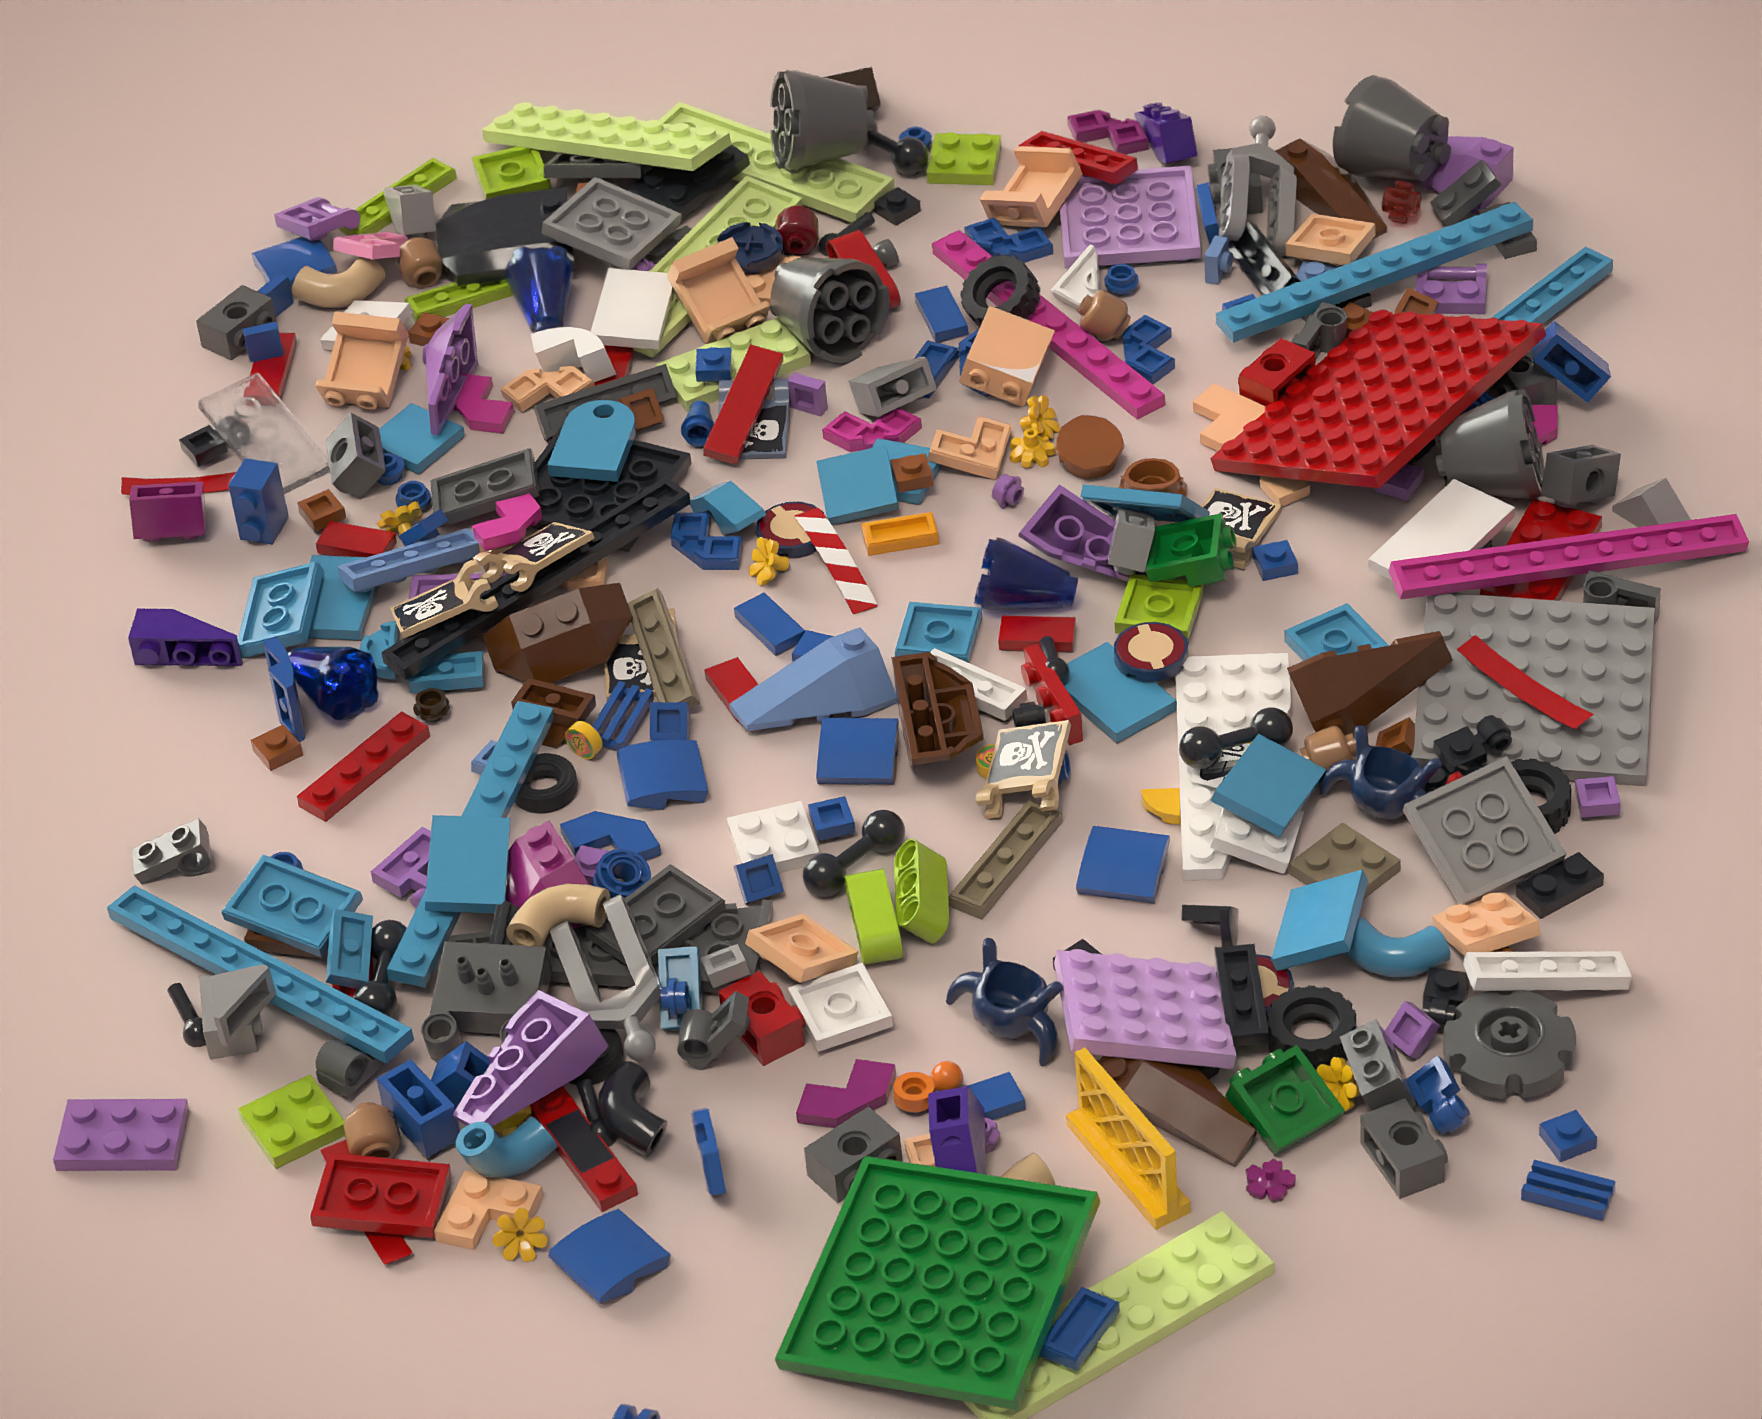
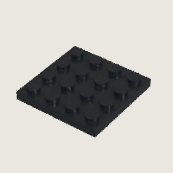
(583, 501)

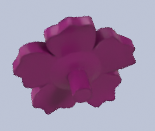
(1269, 1180)

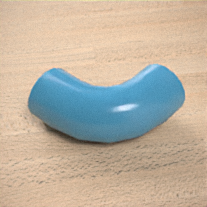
(1398, 955)
(504, 1155)

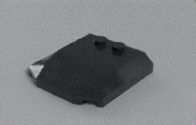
(481, 235)

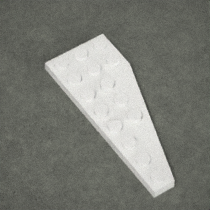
(1223, 696)

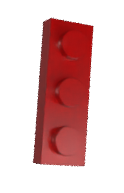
(1051, 692)

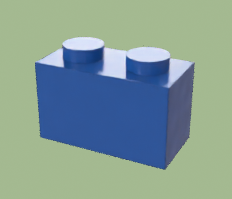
(1571, 362)
(258, 501)
(419, 1108)

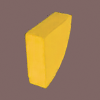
(1163, 803)

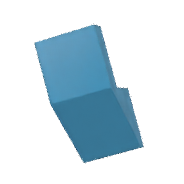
(729, 507)

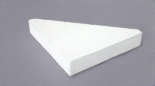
(1080, 279)

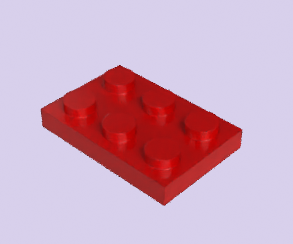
(380, 1195)

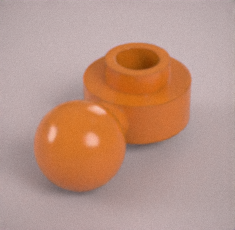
(913, 1087)

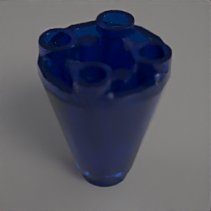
(541, 285)
(1021, 580)
(336, 679)

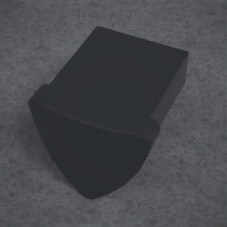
(1214, 915)

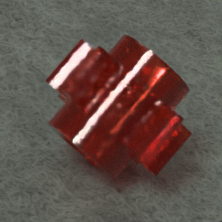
(1401, 202)

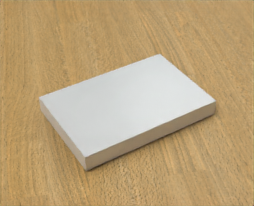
(633, 308)

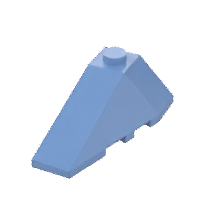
(830, 679)

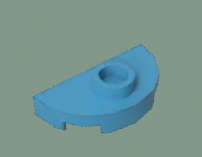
(378, 642)

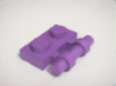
(406, 867)

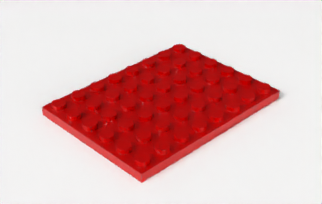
(1378, 398)

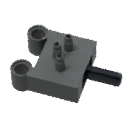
(483, 986)

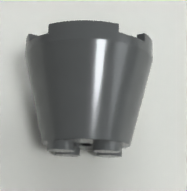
(817, 119)
(1389, 133)
(830, 305)
(1494, 448)

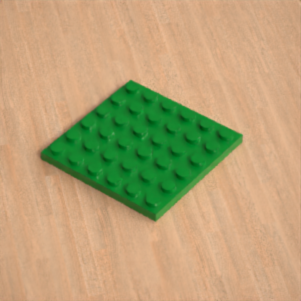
(939, 1282)

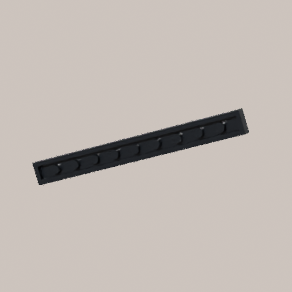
(610, 533)

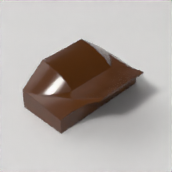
(567, 705)

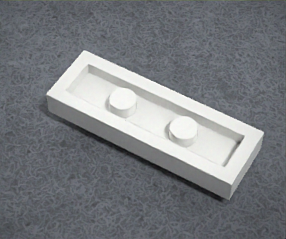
(991, 691)

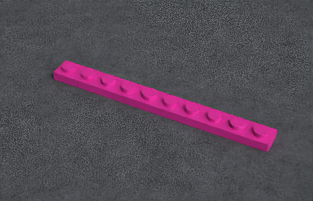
(1069, 339)
(1567, 556)

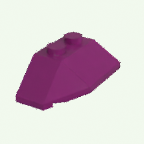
(539, 862)

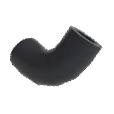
(623, 1111)

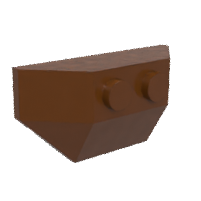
(560, 634)
(934, 709)

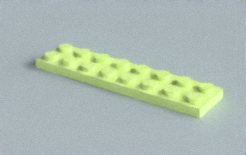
(607, 136)
(829, 187)
(746, 202)
(1154, 1301)

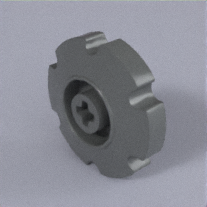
(1509, 1044)

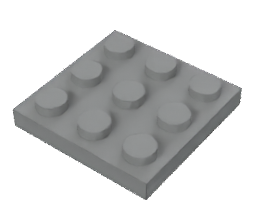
(611, 223)
(1484, 832)

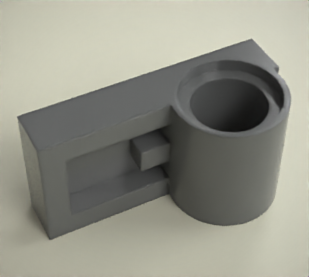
(1323, 329)
(1617, 591)
(182, 848)
(707, 1034)
(344, 1067)

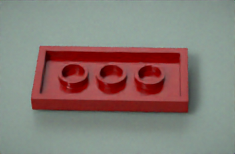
(1539, 523)

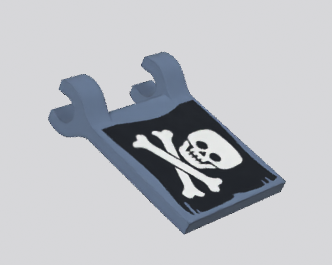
(770, 431)

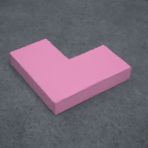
(371, 245)

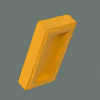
(900, 533)

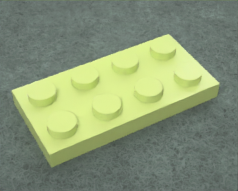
(768, 335)

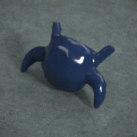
(1380, 777)
(1010, 1000)

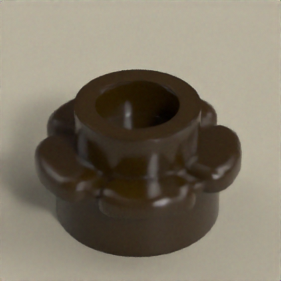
(431, 705)

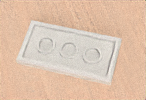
(1450, 523)

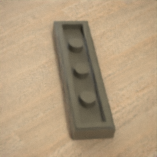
(662, 649)
(1004, 860)

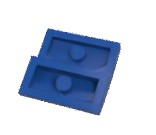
(291, 257)
(284, 687)
(857, 751)
(661, 772)
(1122, 864)
(609, 1255)

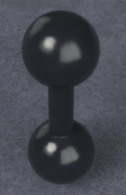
(907, 155)
(1203, 747)
(881, 832)
(377, 993)

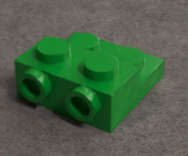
(1192, 549)
(1284, 1099)

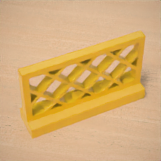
(1126, 1144)

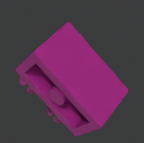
(168, 511)

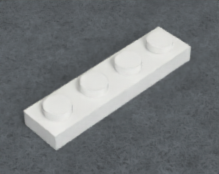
(1547, 971)

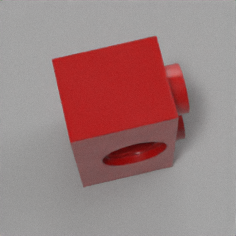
(1274, 372)
(773, 1023)

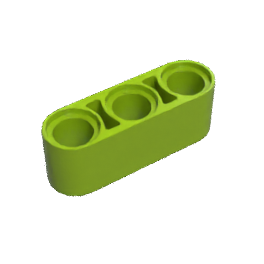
(921, 891)
(873, 917)

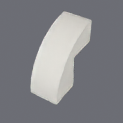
(572, 348)

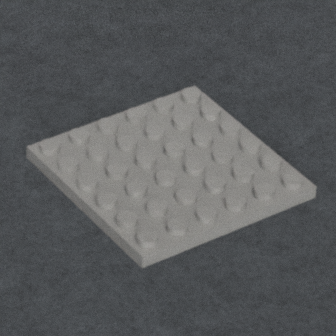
(1577, 649)

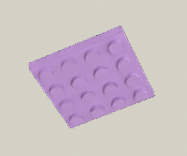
(1132, 221)
(1144, 1009)

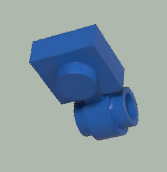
(1435, 1094)

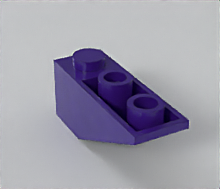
(1168, 132)
(180, 639)
(957, 1130)

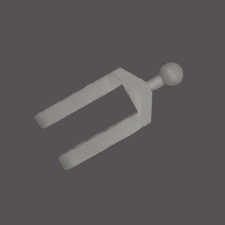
(1235, 183)
(627, 1007)

